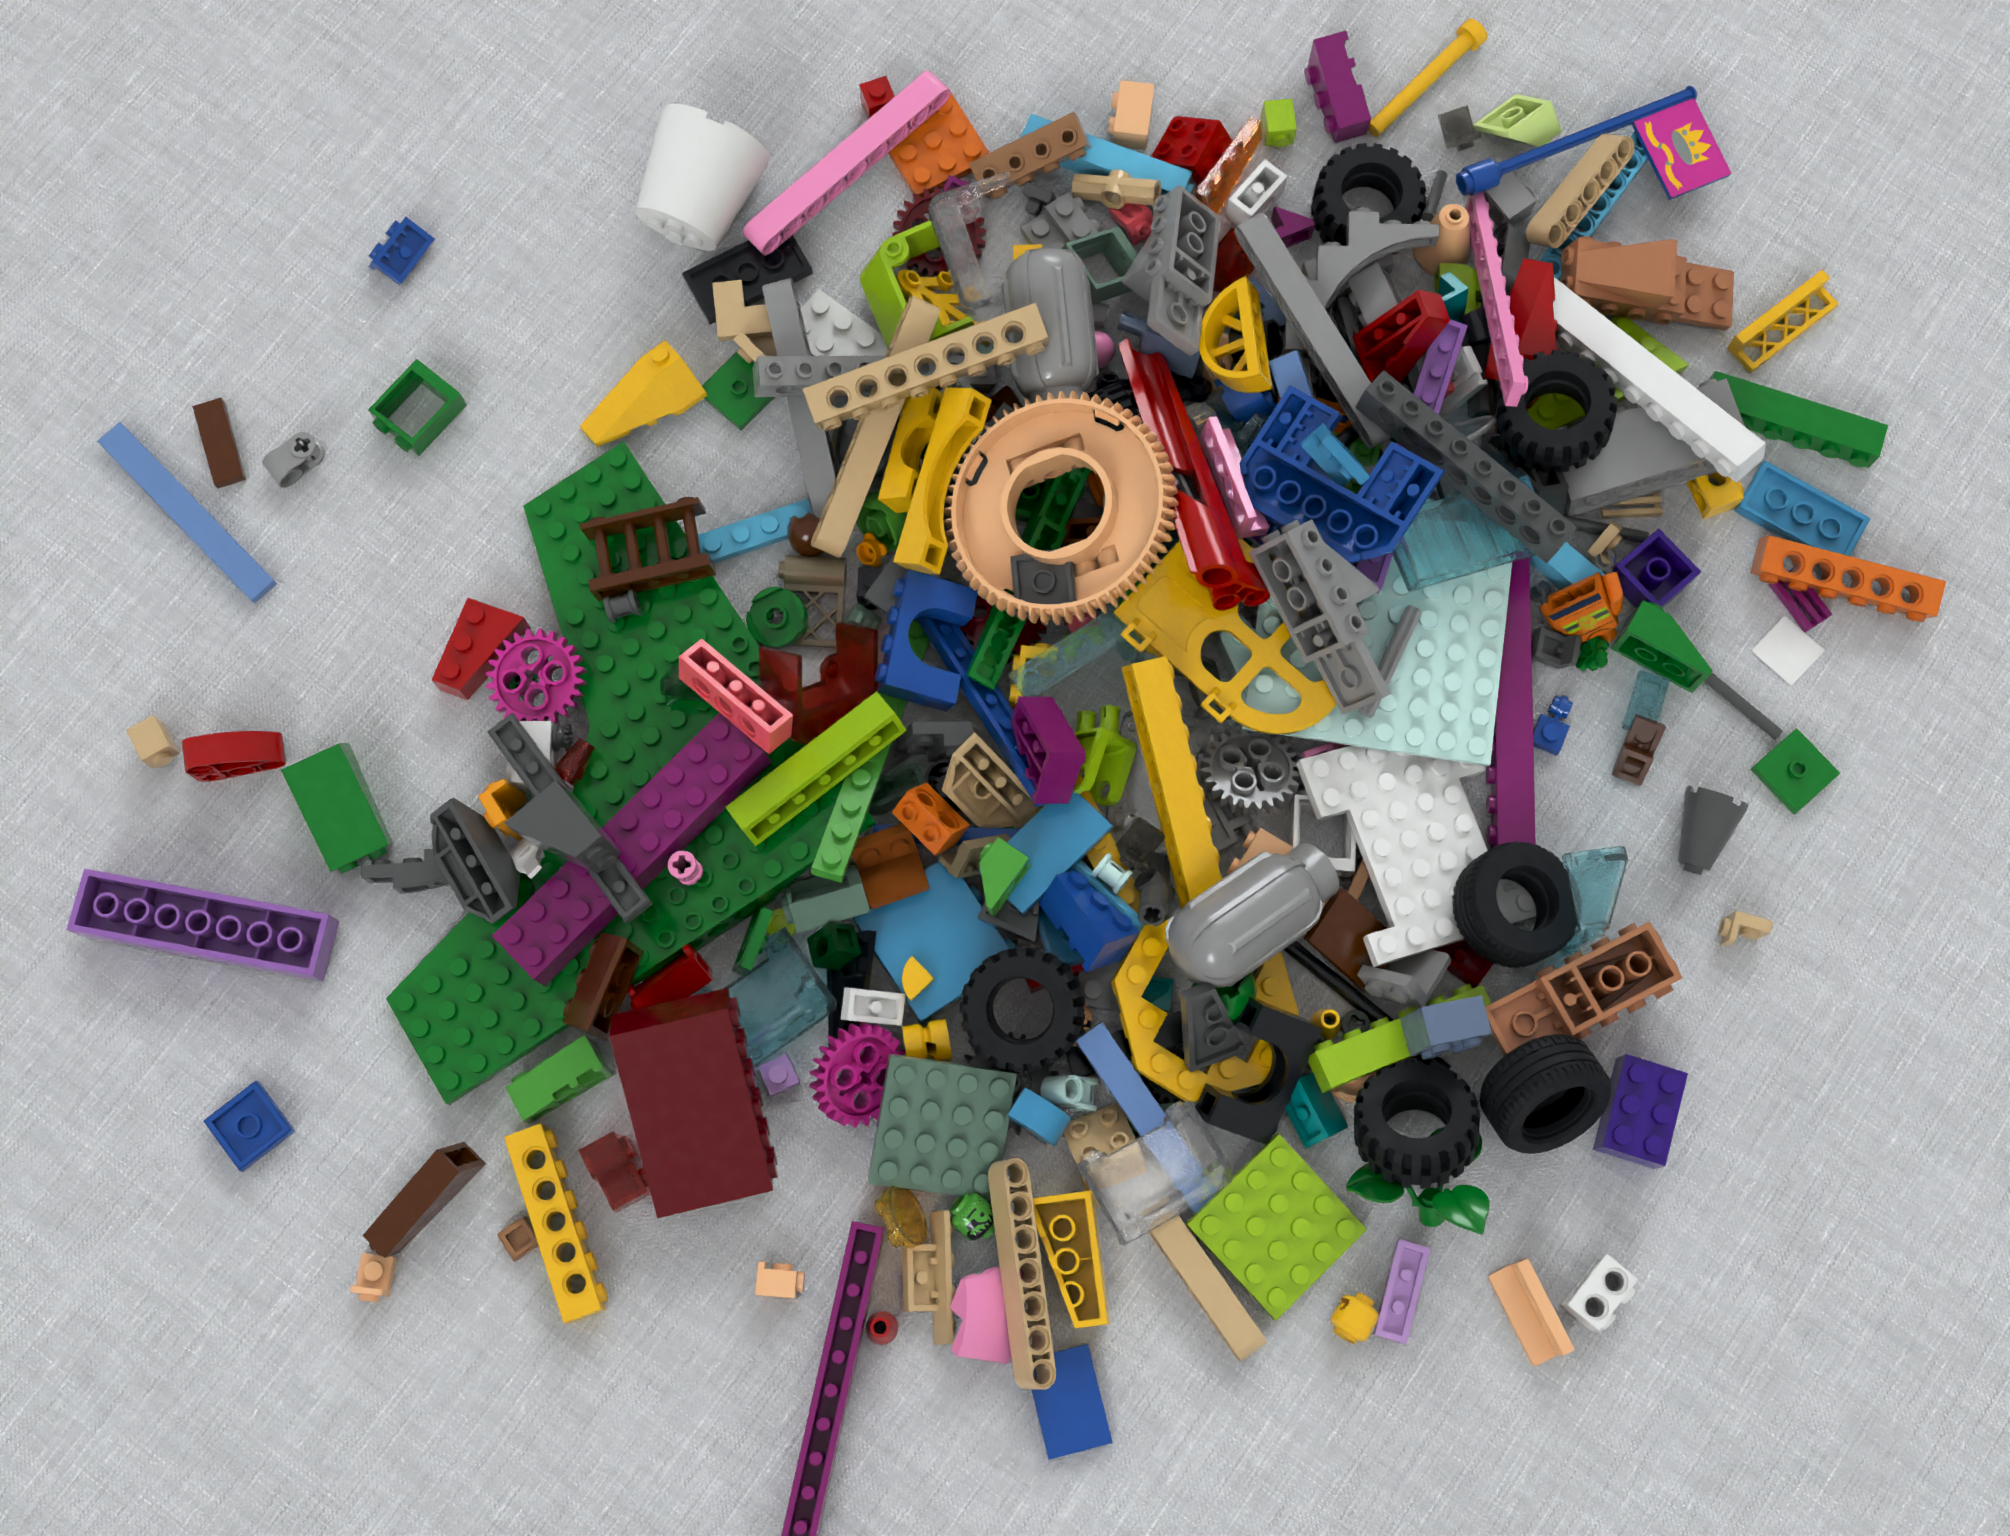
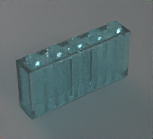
(1454, 541)

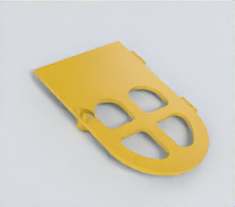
(1177, 615)

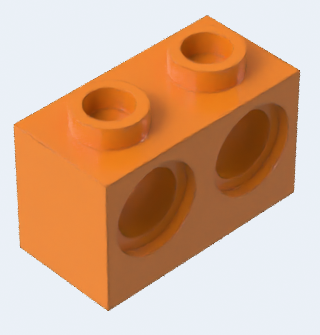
(930, 818)

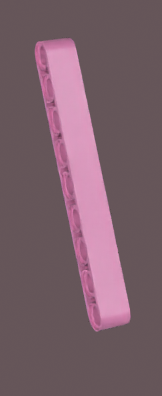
(846, 163)

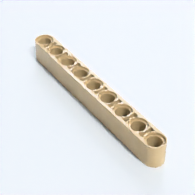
(870, 439)

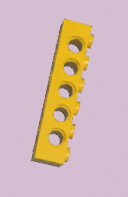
(522, 1148)

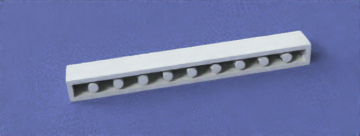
(1656, 387)

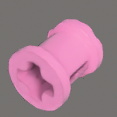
(679, 861)

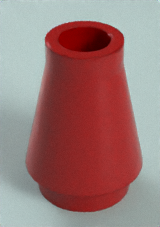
(889, 1334)

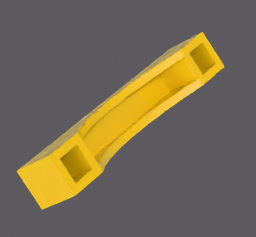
(956, 425)

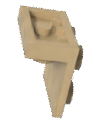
(1100, 1130)

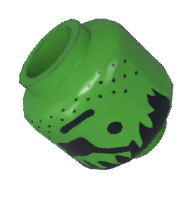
(972, 1216)

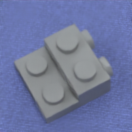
(1060, 223)

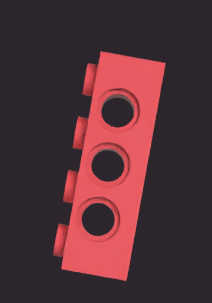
(735, 696)

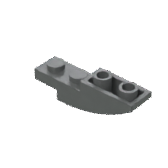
(407, 876)

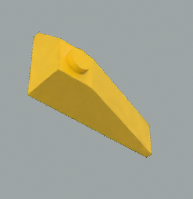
(650, 390)

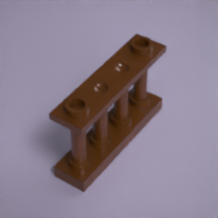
(666, 571)

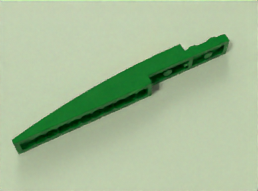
(1042, 532)

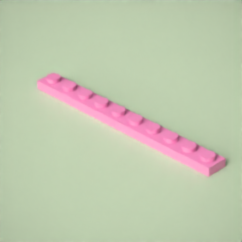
(1496, 302)

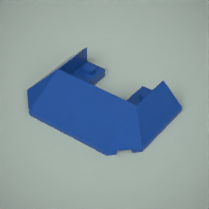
(1350, 523)

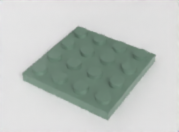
(940, 1125)

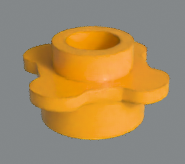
(871, 550)

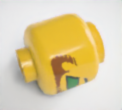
(1354, 1318)

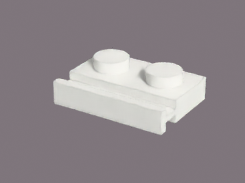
(1466, 380)

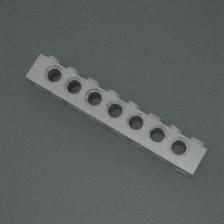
(790, 374)

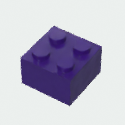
(1655, 571)

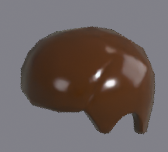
(800, 534)

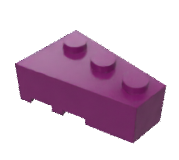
(1049, 747)

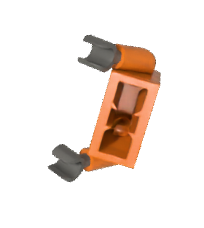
(1585, 607)

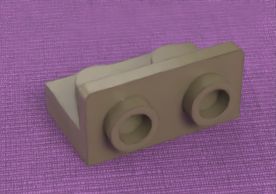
(966, 859)

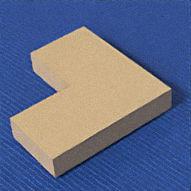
(733, 315)

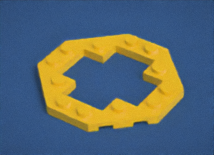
(1143, 1020)

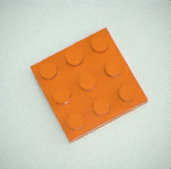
(938, 149)

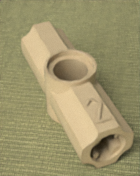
(1116, 189)

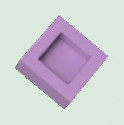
(779, 1075)

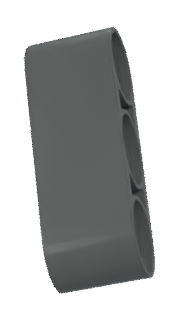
(1512, 249)

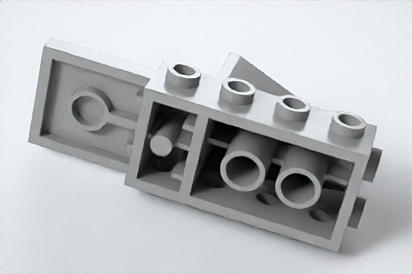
(1177, 267)
(1325, 595)

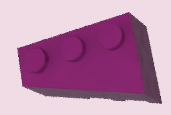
(1336, 89)

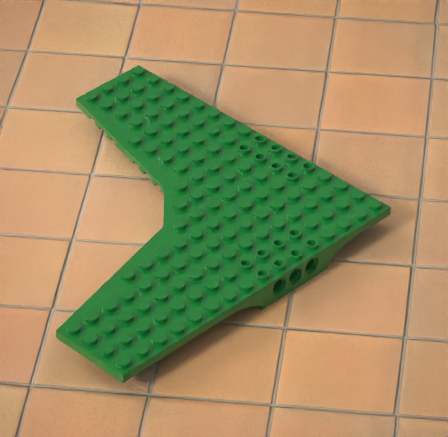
(468, 999)

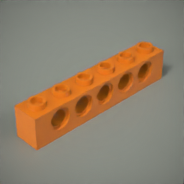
(1924, 590)

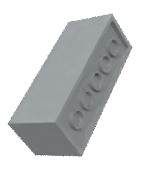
(1640, 458)

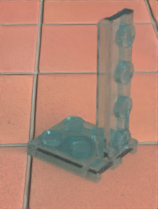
(1074, 653)

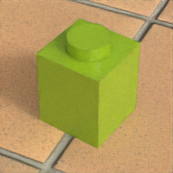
(1278, 122)

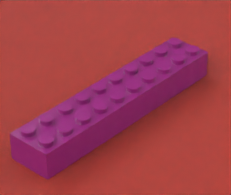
(647, 832)

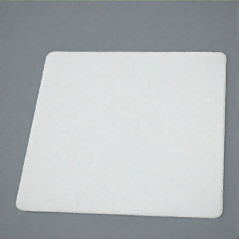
(1787, 650)

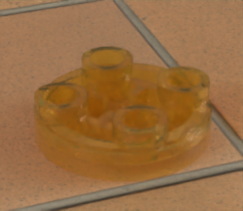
(902, 1217)

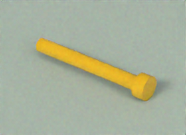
(1469, 37)

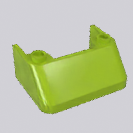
(883, 288)

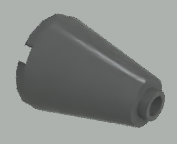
(1706, 827)

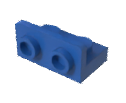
(401, 250)

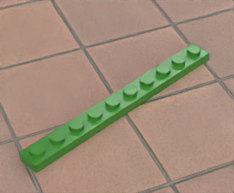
(858, 791)

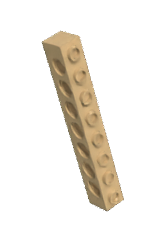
(937, 352)

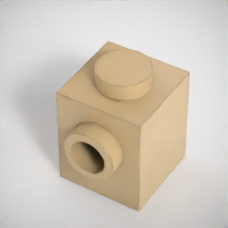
(153, 742)

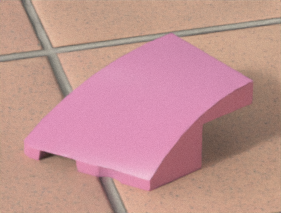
(983, 1316)

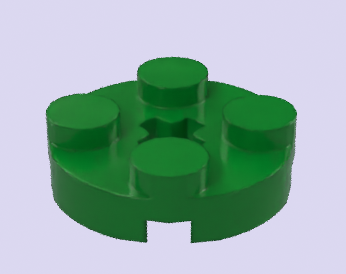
(793, 623)

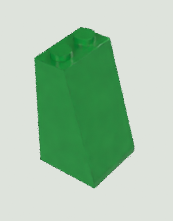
(338, 807)

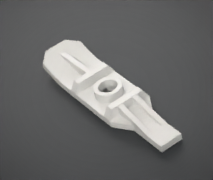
(527, 858)

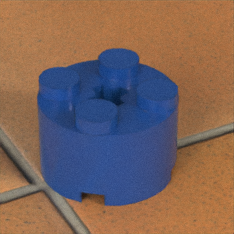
(1245, 405)

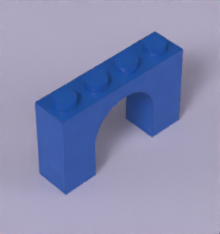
(902, 672)

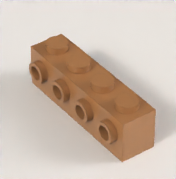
(1034, 153)

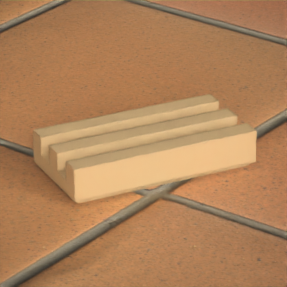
(1656, 511)

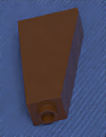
(423, 1198)

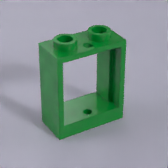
(400, 390)

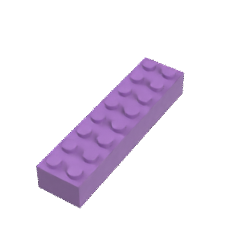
(203, 925)

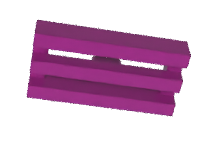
(1796, 612)

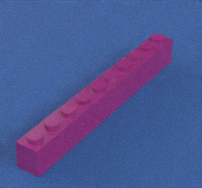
(1513, 748)
(834, 1381)

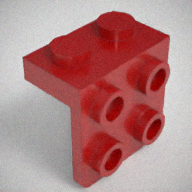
(1193, 145)

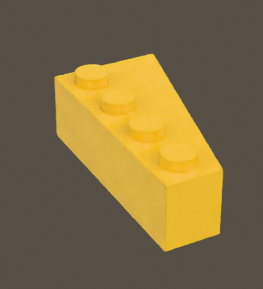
(1074, 1250)

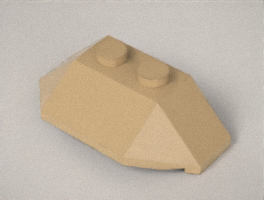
(987, 787)

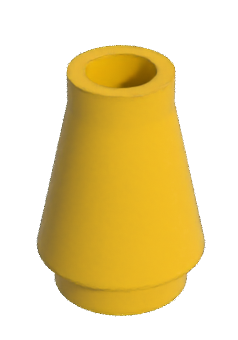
(1328, 1031)

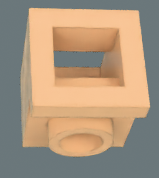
(779, 1281)

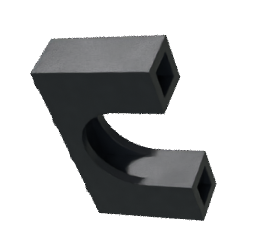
(1260, 1110)

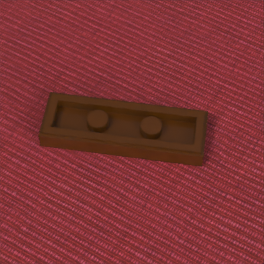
(219, 443)

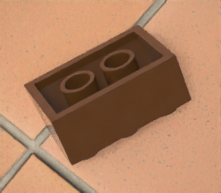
(602, 985)

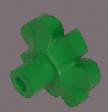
(1593, 654)

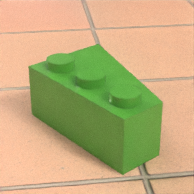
(558, 1079)

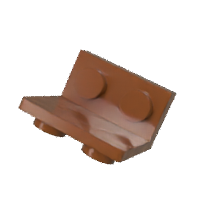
(889, 866)

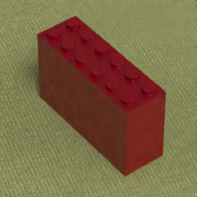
(694, 1102)

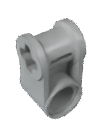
(290, 460)

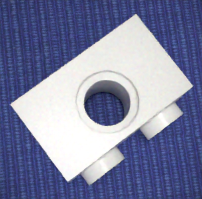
(1256, 193)

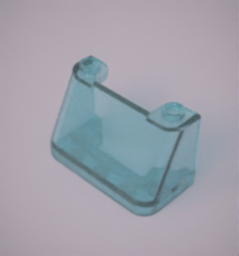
(1595, 887)
(779, 998)

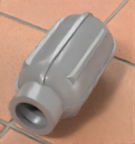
(1062, 293)
(1250, 915)

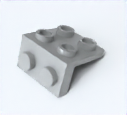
(1407, 979)

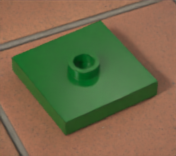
(732, 392)
(1795, 771)
(753, 941)

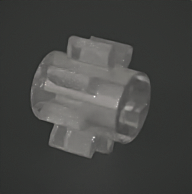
(1198, 416)

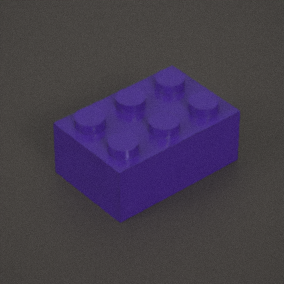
(1641, 1111)

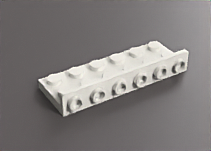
(837, 331)

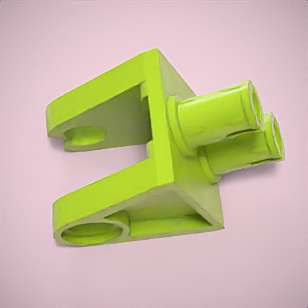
(1107, 754)

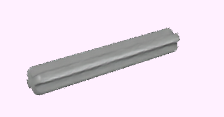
(1394, 652)

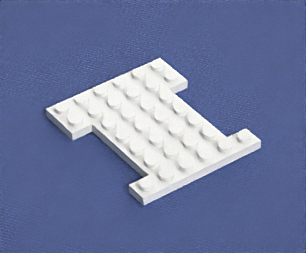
(1412, 838)

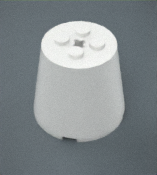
(698, 176)

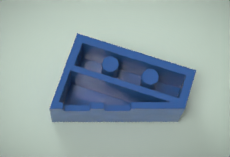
(1088, 919)

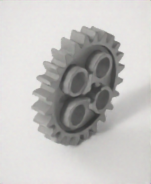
(1250, 771)

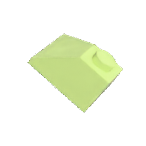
(1522, 120)

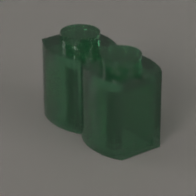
(893, 788)

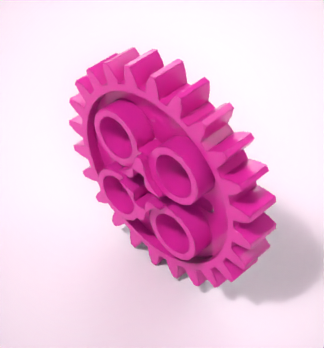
(514, 662)
(857, 1073)

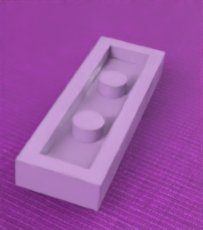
(1401, 1291)

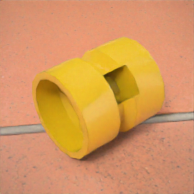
(935, 1033)

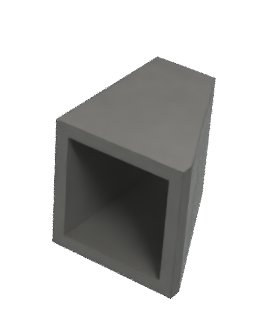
(565, 828)

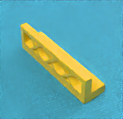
(1779, 312)

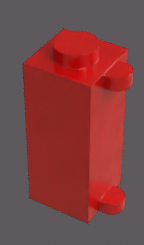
(674, 981)

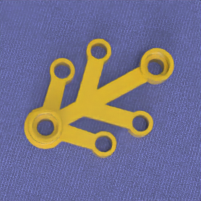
(918, 286)

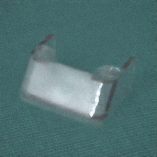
(949, 215)

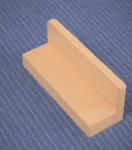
(1530, 1312)

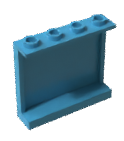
(940, 933)

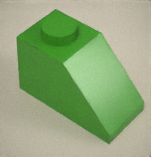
(1001, 872)

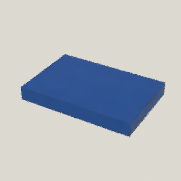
(1072, 1408)

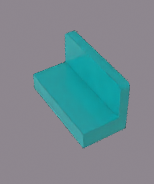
(1454, 295)
(1314, 1112)

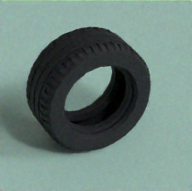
(1545, 1093)

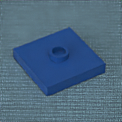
(249, 1126)

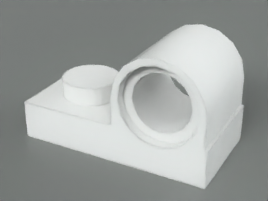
(873, 1006)

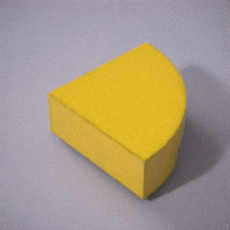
(915, 978)

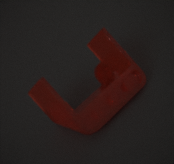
(844, 682)

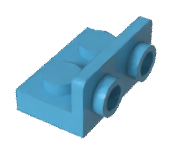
(1334, 457)

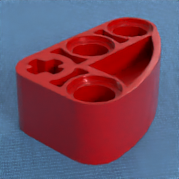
(232, 754)

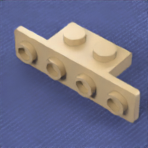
(929, 1278)

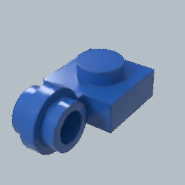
(1550, 732)

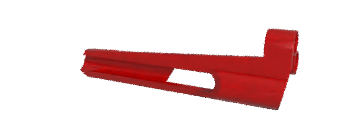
(1202, 526)

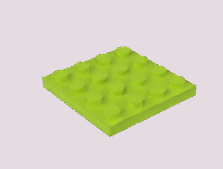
(1276, 1226)

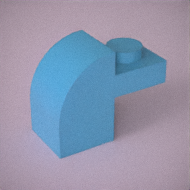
(1039, 1117)

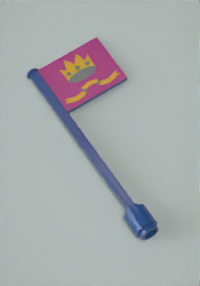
(1668, 130)

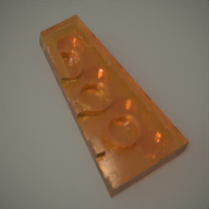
(1228, 169)

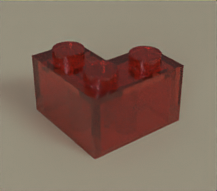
(615, 1168)

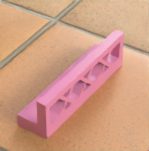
(1224, 463)

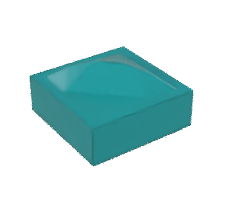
(1159, 992)

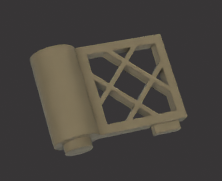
(818, 576)

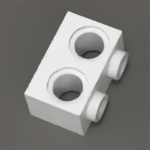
(1593, 1286)

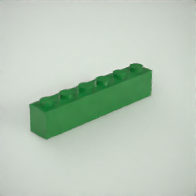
(1807, 422)

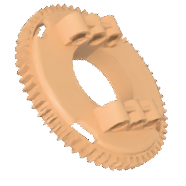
(1044, 445)

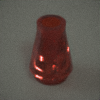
(574, 762)

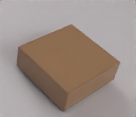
(518, 1238)

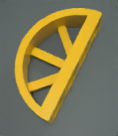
(1244, 298)

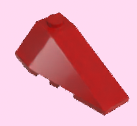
(1533, 312)

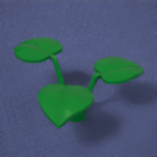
(1463, 1206)

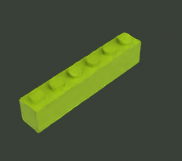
(816, 768)
(1374, 1049)

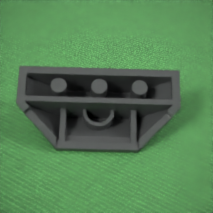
(474, 861)

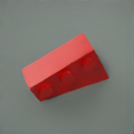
(1401, 335)
(472, 645)

